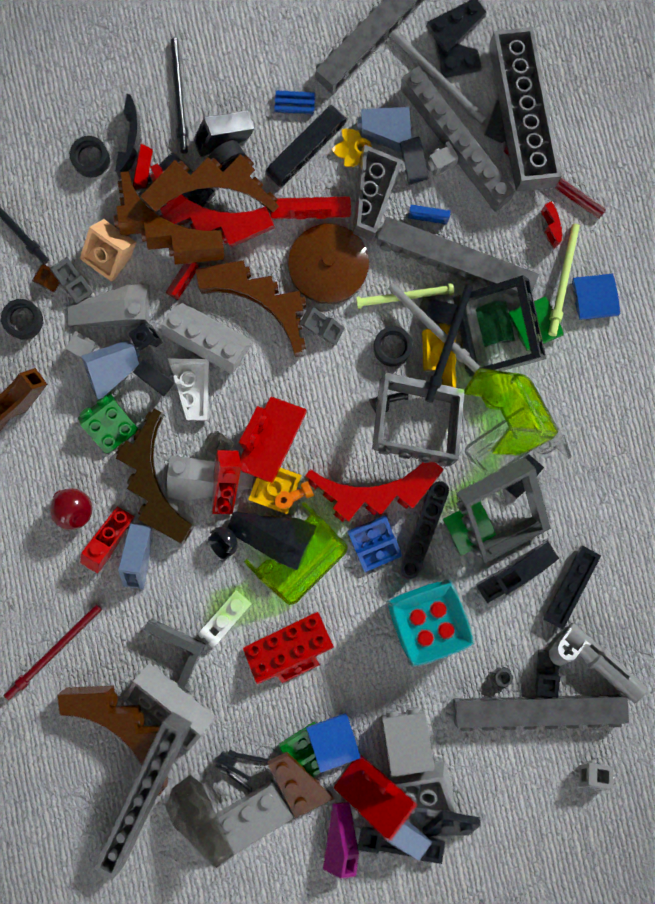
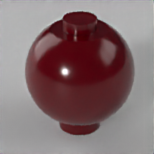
(70, 509)

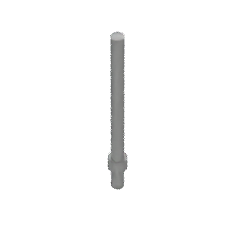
(461, 354)

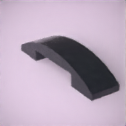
(126, 159)
(373, 842)

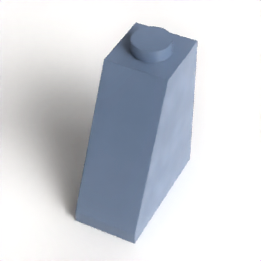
(385, 126)
(110, 366)
(136, 556)
(410, 840)

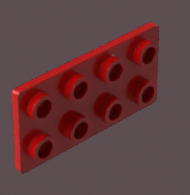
(269, 438)
(289, 650)
(375, 797)

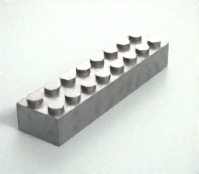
(524, 109)

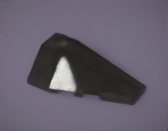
(197, 821)

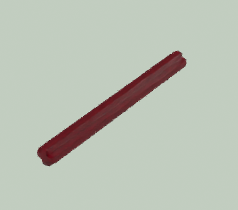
(577, 196)

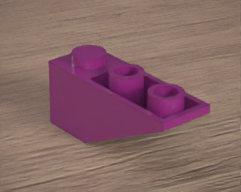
(341, 847)

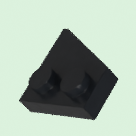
(459, 62)

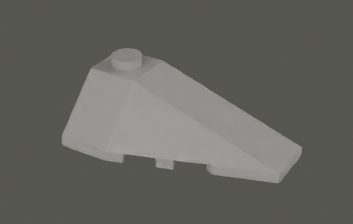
(114, 308)
(194, 479)
(428, 789)

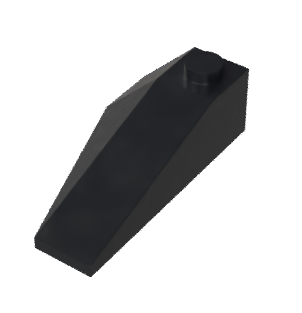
(276, 537)

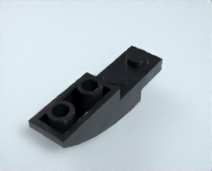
(518, 572)

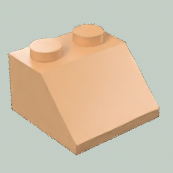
(107, 249)

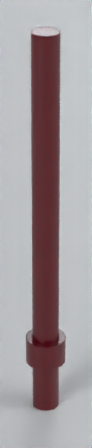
(23, 680)

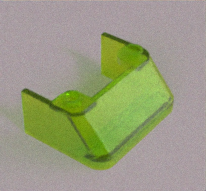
(520, 405)
(323, 553)

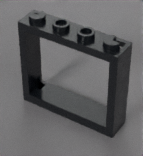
(530, 320)

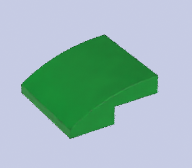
(543, 312)
(458, 530)
(300, 749)

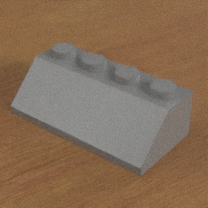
(205, 337)
(162, 697)
(254, 816)

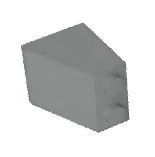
(407, 742)

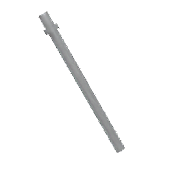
(473, 110)

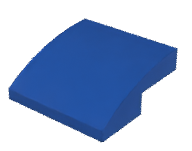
(596, 296)
(375, 543)
(333, 742)

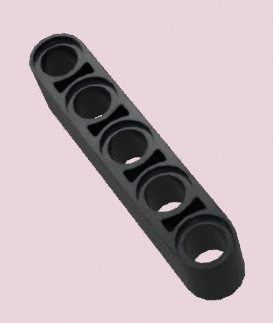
(306, 146)
(431, 522)

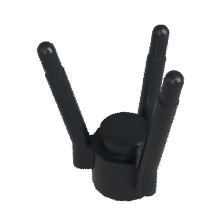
(227, 763)

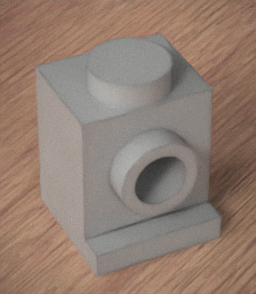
(442, 159)
(80, 346)
(596, 776)

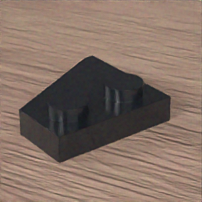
(451, 824)

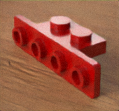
(312, 208)

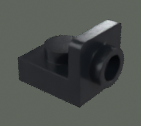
(144, 336)

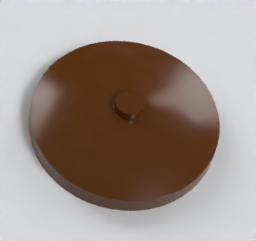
(328, 263)

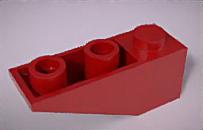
(226, 481)
(106, 540)

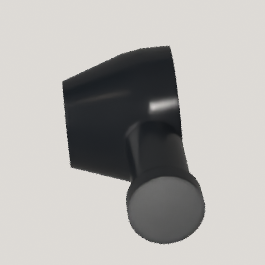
(390, 398)

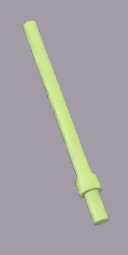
(557, 314)

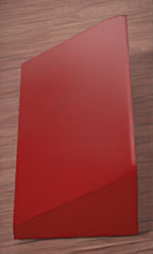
(142, 167)
(182, 280)

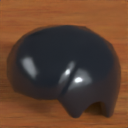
(223, 542)

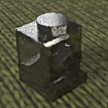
(217, 441)

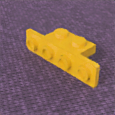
(431, 353)

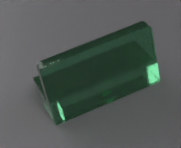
(495, 323)

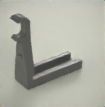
(181, 640)

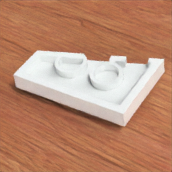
(193, 386)

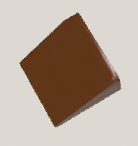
(46, 278)

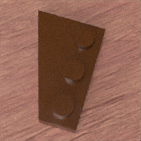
(298, 787)

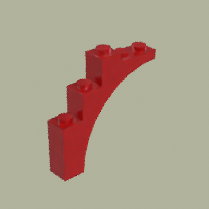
(236, 226)
(377, 498)

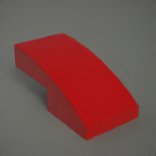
(554, 230)

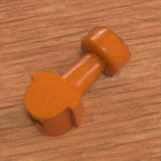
(286, 499)

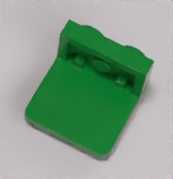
(107, 423)

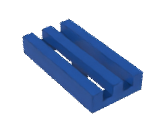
(294, 98)
(429, 214)

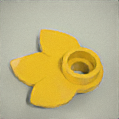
(350, 147)

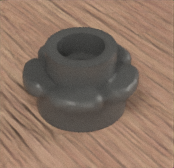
(508, 677)

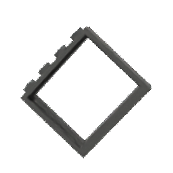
(419, 388)
(517, 534)

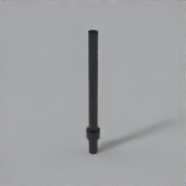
(181, 130)
(31, 245)
(435, 380)

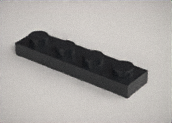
(572, 587)

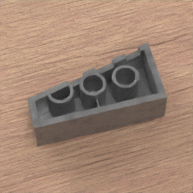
(374, 187)

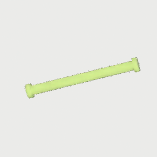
(411, 294)

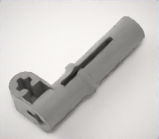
(597, 658)

